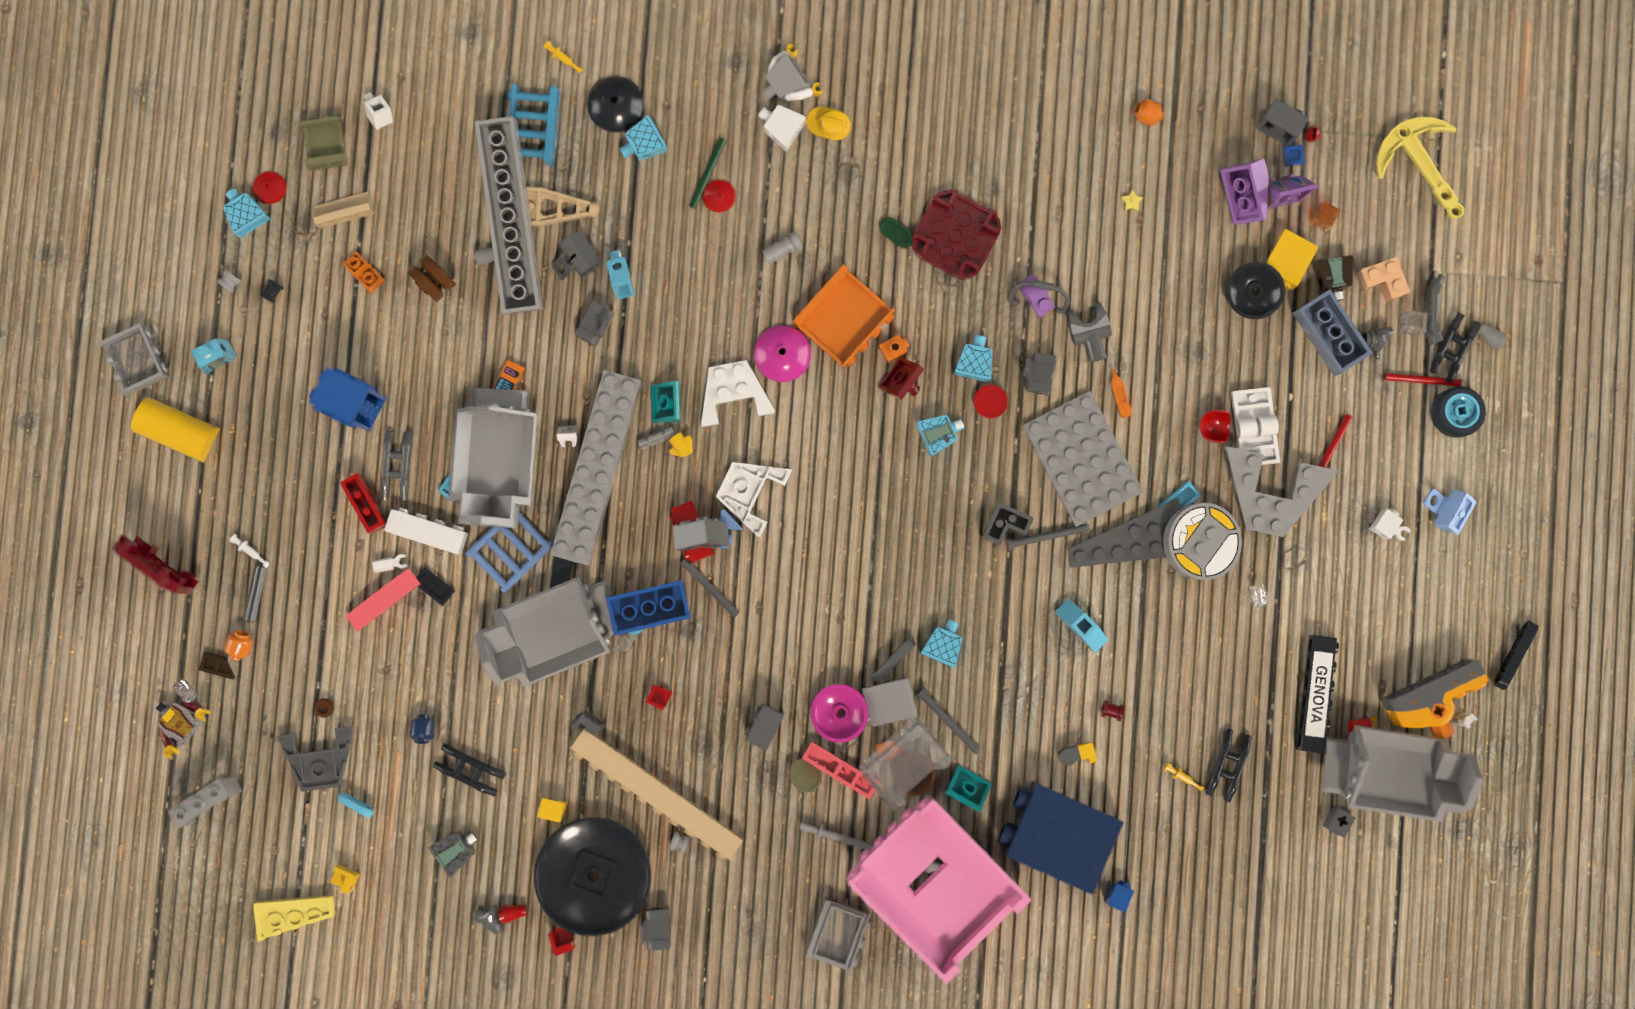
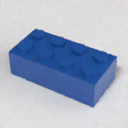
(647, 608)

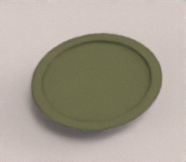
(805, 776)

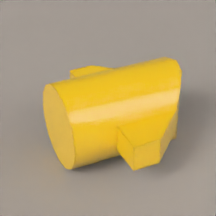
(681, 445)

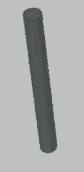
(710, 588)

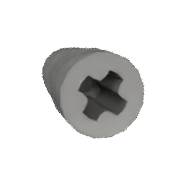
(781, 248)

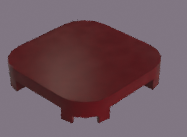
(956, 234)
(142, 557)

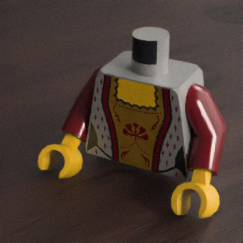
(179, 723)

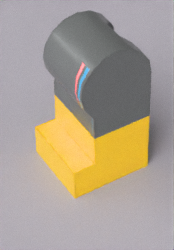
(1071, 754)

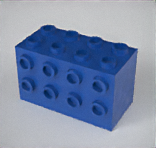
(346, 399)

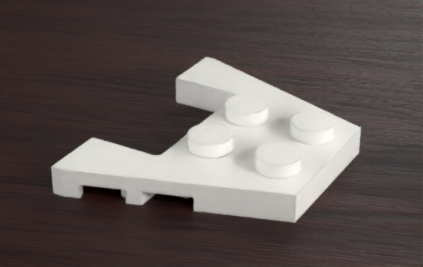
(729, 384)
(742, 488)

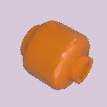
(1148, 112)
(238, 644)

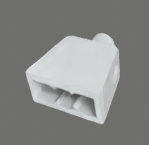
(782, 125)

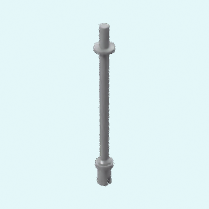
(819, 831)

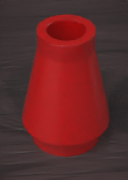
(509, 913)

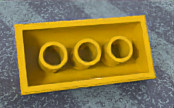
(174, 429)

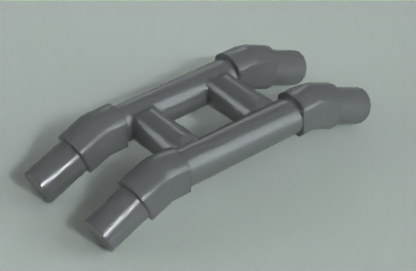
(1431, 297)
(403, 474)

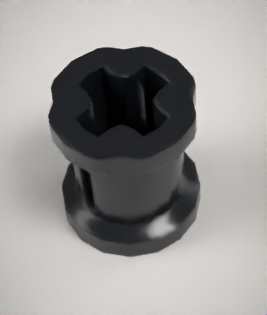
(271, 291)

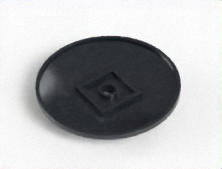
(575, 899)

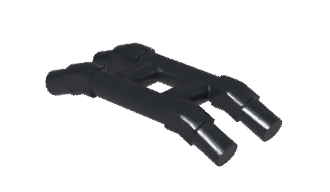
(1464, 342)
(480, 767)
(1218, 770)

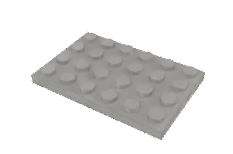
(1082, 459)

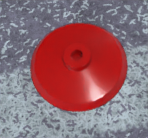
(269, 187)
(719, 195)
(990, 401)

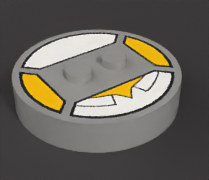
(1202, 541)

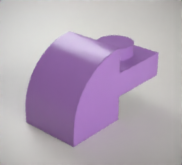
(1037, 297)

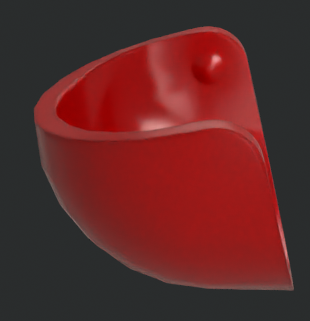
(1215, 426)

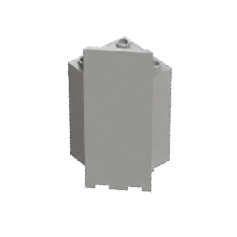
(493, 458)
(547, 633)
(1401, 774)

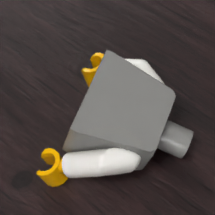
(787, 78)

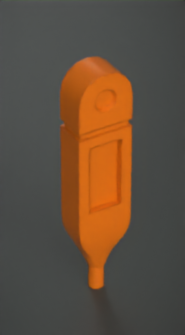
(1120, 395)

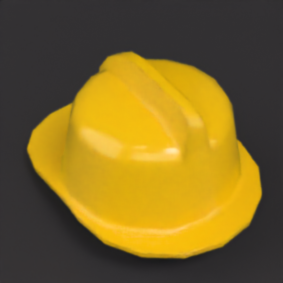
(828, 123)

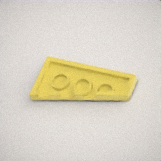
(281, 915)

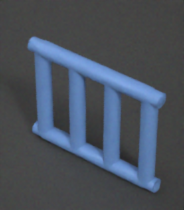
(519, 572)

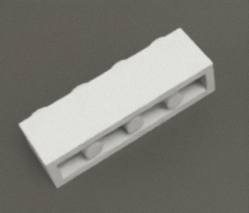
(425, 531)

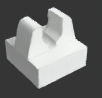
(567, 433)

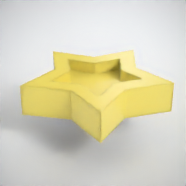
(1132, 201)

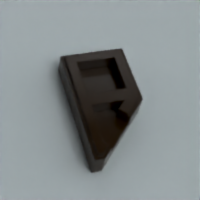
(216, 665)

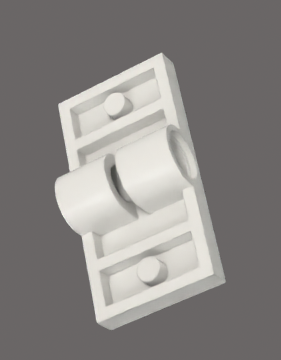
(1256, 423)

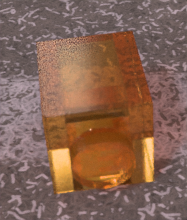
(1324, 216)

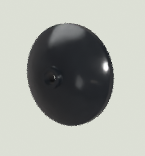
(618, 115)
(1260, 303)

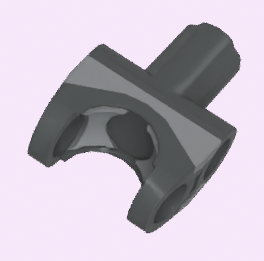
(1091, 332)

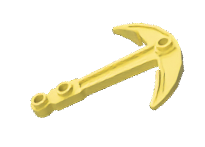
(1419, 157)

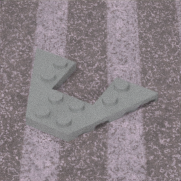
(1268, 512)

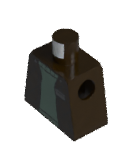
(1334, 274)

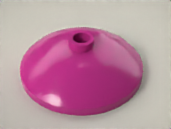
(787, 366)
(826, 714)

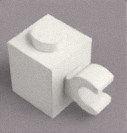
(377, 111)
(1388, 524)

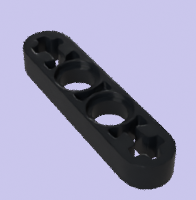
(1515, 655)

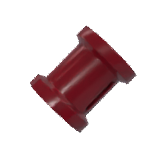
(1112, 710)

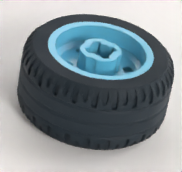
(1458, 412)

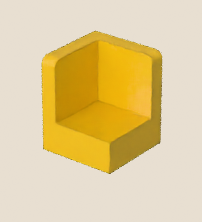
(552, 809)
(344, 878)

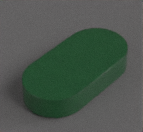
(896, 233)

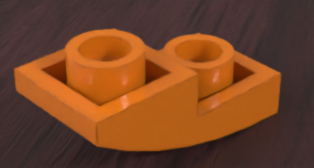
(363, 272)

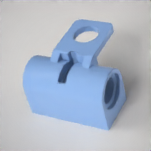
(1450, 511)

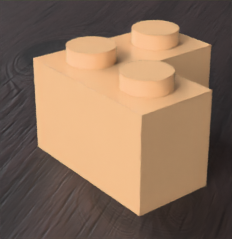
(1388, 277)

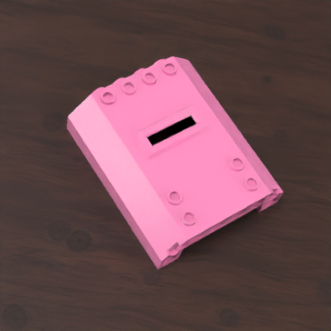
(953, 905)

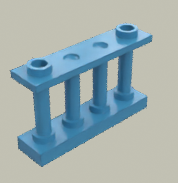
(550, 117)

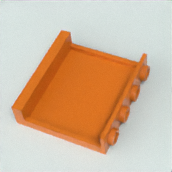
(844, 317)

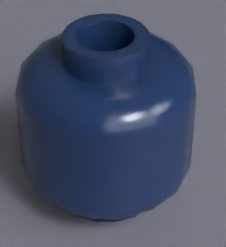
(422, 729)

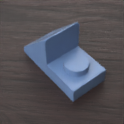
(731, 525)

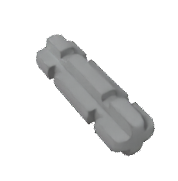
(655, 438)

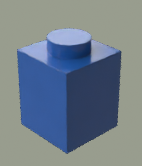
(1119, 895)

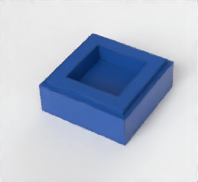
(1293, 155)

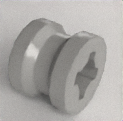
(228, 281)
(679, 842)

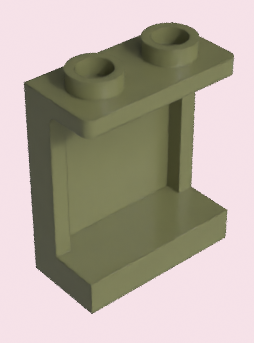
(324, 142)

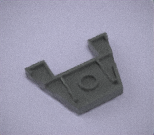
(318, 768)

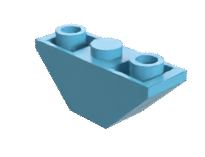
(1081, 625)

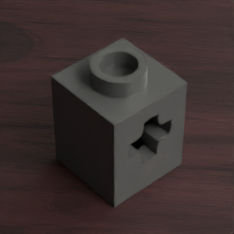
(1332, 824)

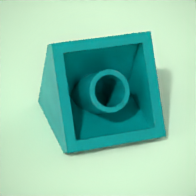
(666, 402)
(968, 788)

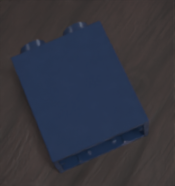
(1060, 836)

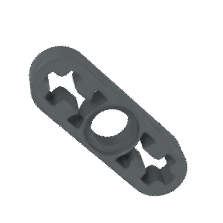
(893, 660)

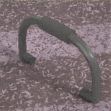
(1041, 285)

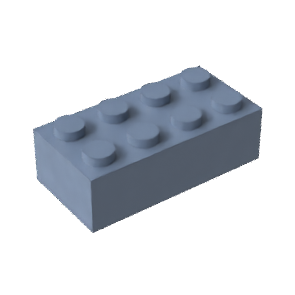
(1332, 333)

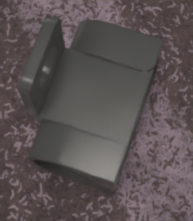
(576, 256)
(594, 324)
(1040, 373)
(656, 929)

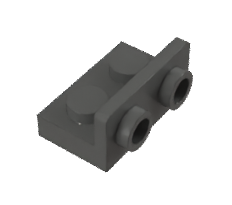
(590, 722)

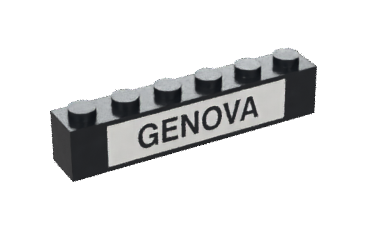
(1317, 693)

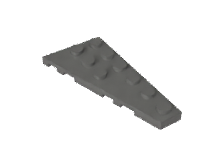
(1130, 541)

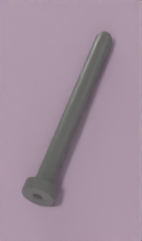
(1045, 536)
(947, 720)

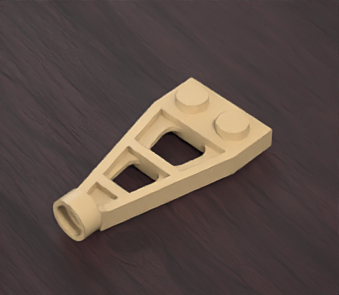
(537, 195)

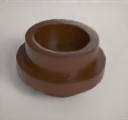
(324, 707)

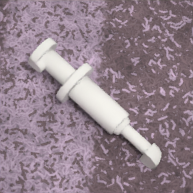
(247, 549)

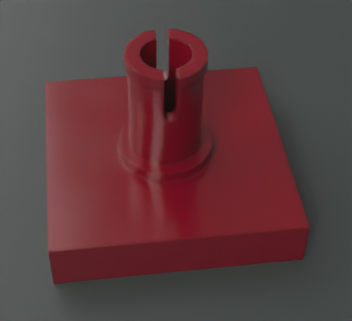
(902, 379)

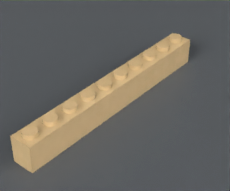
(657, 793)

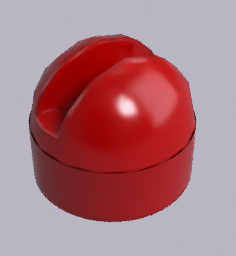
(1308, 134)

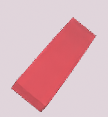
(382, 600)
(838, 769)

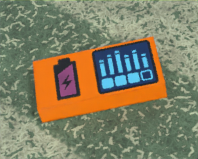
(509, 376)

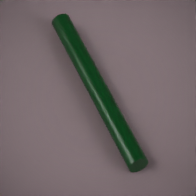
(707, 173)

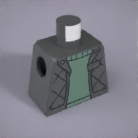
(454, 851)

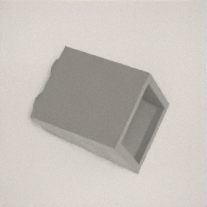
(889, 702)

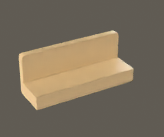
(343, 210)

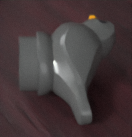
(1378, 338)
(488, 918)

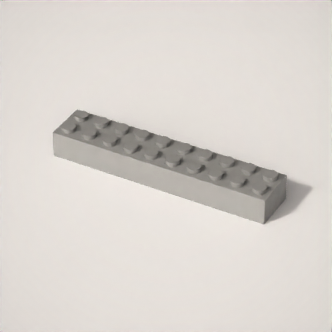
(509, 215)
(596, 468)

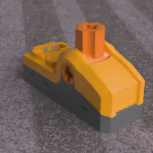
(1430, 699)

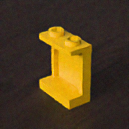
(1291, 257)

